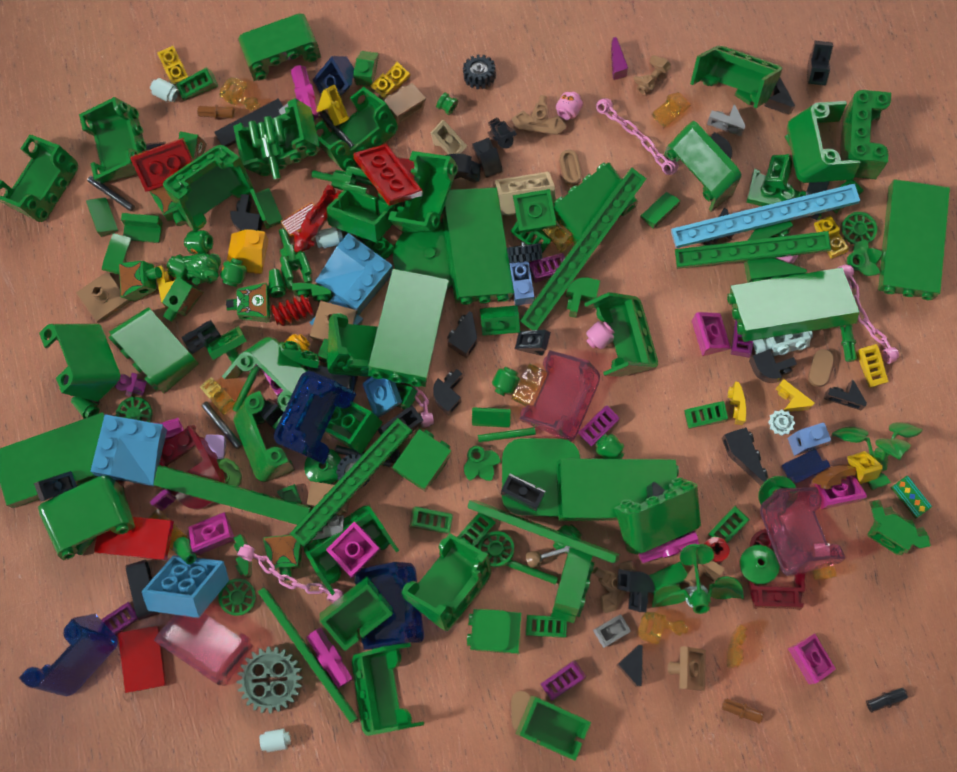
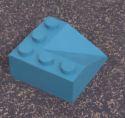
(354, 273)
(129, 450)
(185, 587)

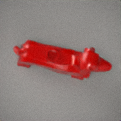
(314, 220)

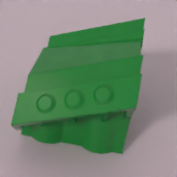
(895, 531)

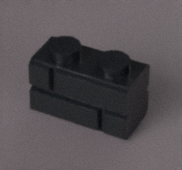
(522, 492)

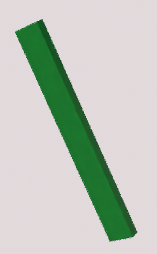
(753, 250)
(351, 482)
(230, 495)
(544, 531)
(308, 655)

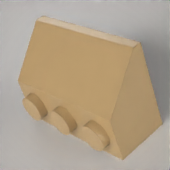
(519, 185)

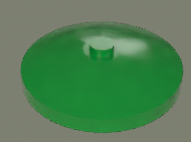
(423, 253)

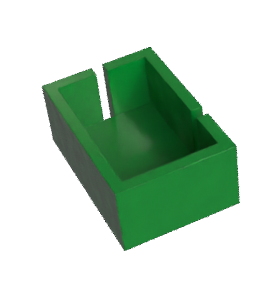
(359, 215)
(573, 586)
(357, 609)
(552, 727)

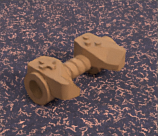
(646, 82)

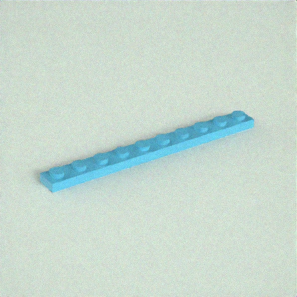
(765, 216)

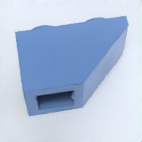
(522, 283)

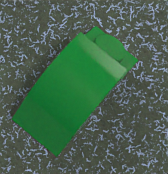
(581, 289)

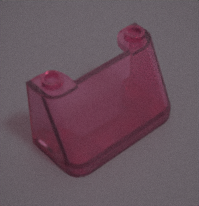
(563, 396)
(797, 532)
(205, 646)

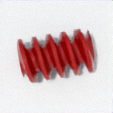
(292, 310)
(720, 549)

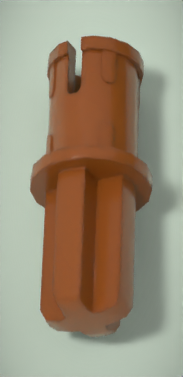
(216, 112)
(742, 710)

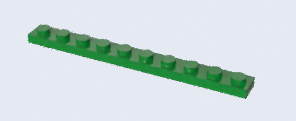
(583, 249)

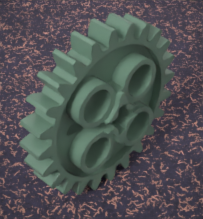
(270, 698)

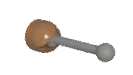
(535, 558)

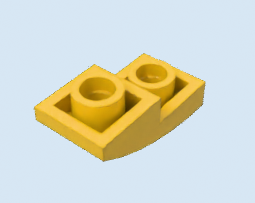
(172, 65)
(390, 81)
(837, 243)
(737, 398)

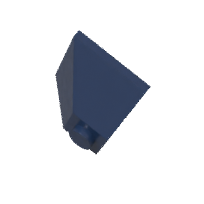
(336, 72)

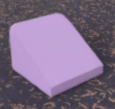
(217, 444)

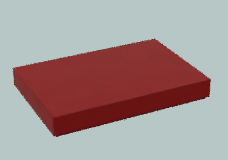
(160, 163)
(141, 659)

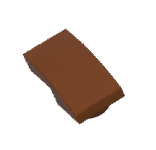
(833, 475)

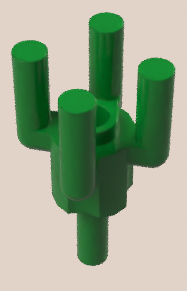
(269, 142)
(345, 180)
(293, 261)

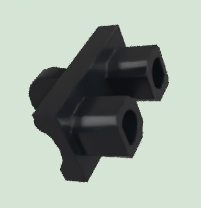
(501, 133)
(201, 336)

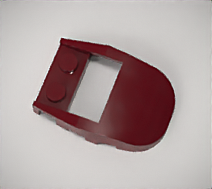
(209, 468)
(775, 596)

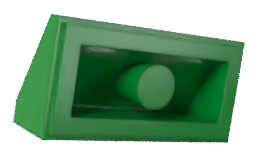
(779, 171)
(660, 209)
(102, 216)
(491, 417)
(670, 575)

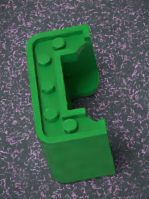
(856, 131)
(299, 136)

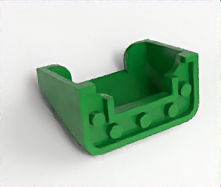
(434, 176)
(207, 183)
(349, 346)
(265, 463)
(85, 514)
(450, 582)

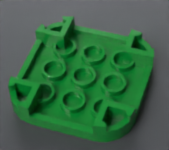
(536, 463)

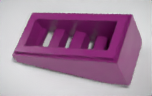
(619, 64)
(539, 263)
(739, 351)
(615, 419)
(163, 499)
(112, 616)
(552, 695)

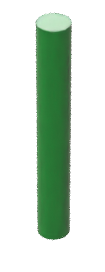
(246, 388)
(506, 434)
(532, 571)

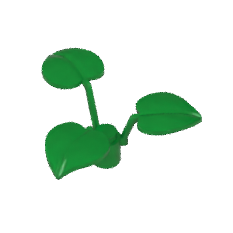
(886, 447)
(722, 589)

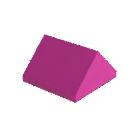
(710, 333)
(846, 493)
(210, 534)
(353, 549)
(812, 659)

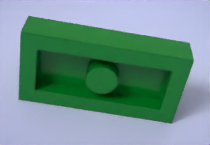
(267, 207)
(142, 227)
(500, 320)

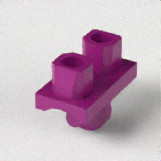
(131, 385)

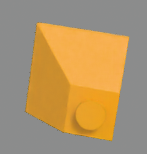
(250, 248)

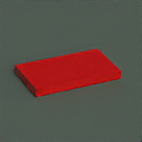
(388, 174)
(146, 540)

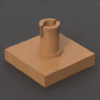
(102, 297)
(321, 323)
(710, 570)
(690, 668)

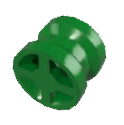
(447, 103)

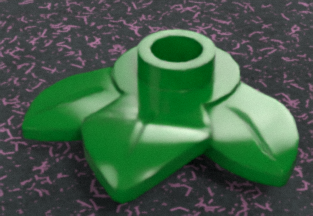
(866, 258)
(483, 466)

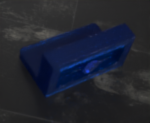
(804, 466)

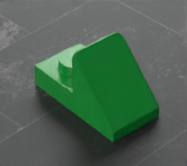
(407, 395)

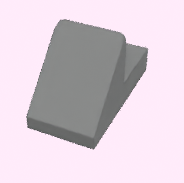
(732, 123)
(612, 630)

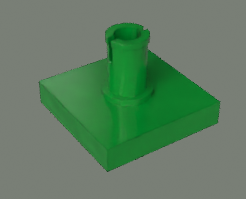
(534, 211)
(227, 344)

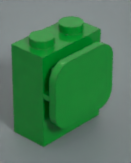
(423, 459)
(494, 631)

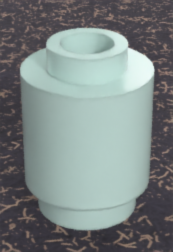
(164, 90)
(328, 237)
(275, 740)

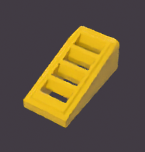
(876, 356)

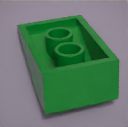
(353, 426)

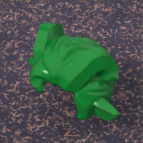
(203, 267)

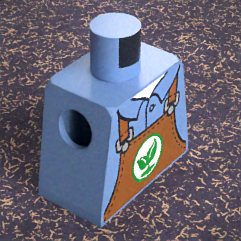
(811, 438)

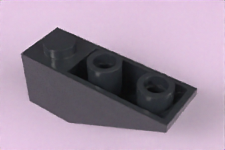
(742, 451)

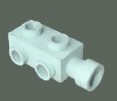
(783, 344)

